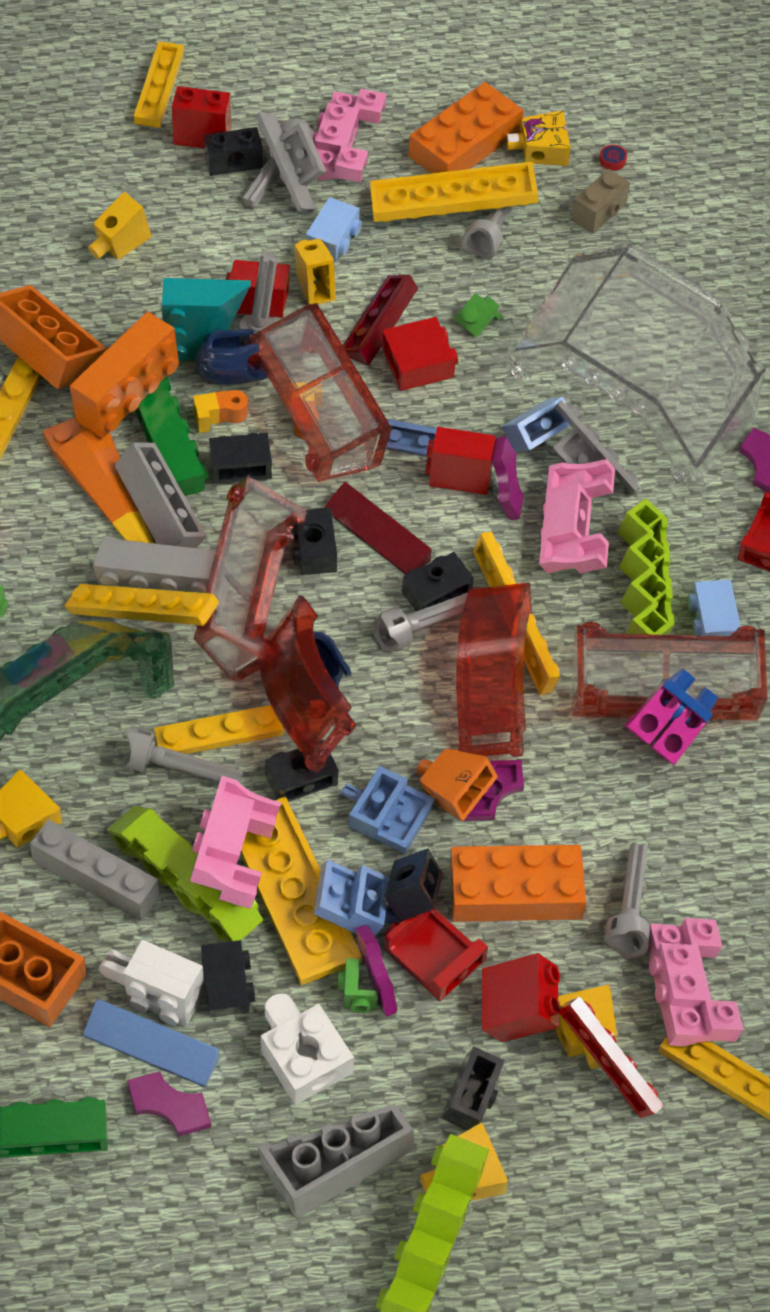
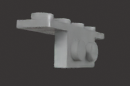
(295, 157)
(583, 447)

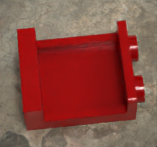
(756, 544)
(434, 952)

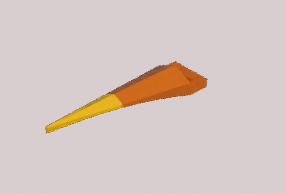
(91, 465)

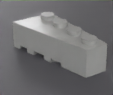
(329, 1161)

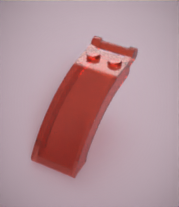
(492, 668)
(302, 689)

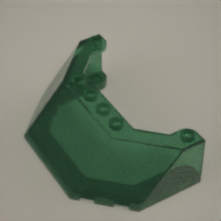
(73, 654)

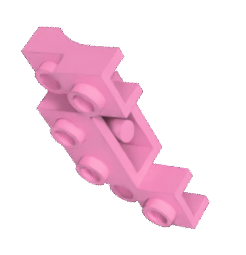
(338, 131)
(567, 517)
(220, 846)
(683, 986)

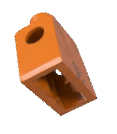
(456, 780)

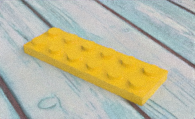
(453, 192)
(289, 896)

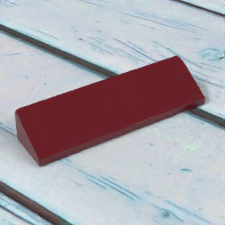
(380, 314)
(378, 529)

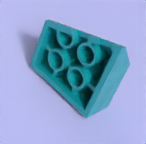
(199, 309)

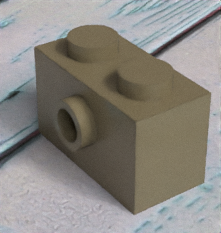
(600, 201)

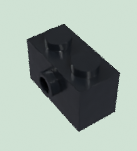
(240, 457)
(437, 582)
(226, 978)
(473, 1089)

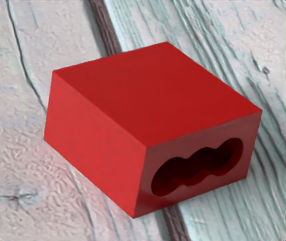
(199, 113)
(249, 271)
(419, 353)
(460, 460)
(520, 997)

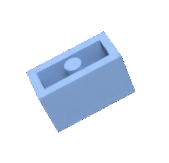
(335, 226)
(535, 425)
(713, 608)

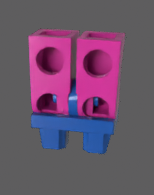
(673, 706)

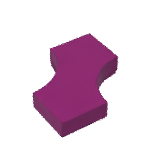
(757, 450)
(504, 463)
(508, 782)
(376, 969)
(156, 1097)

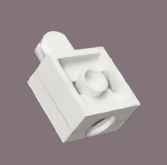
(157, 981)
(303, 1048)

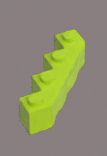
(648, 568)
(171, 860)
(436, 1228)

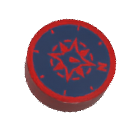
(613, 157)

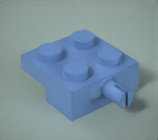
(388, 809)
(352, 897)

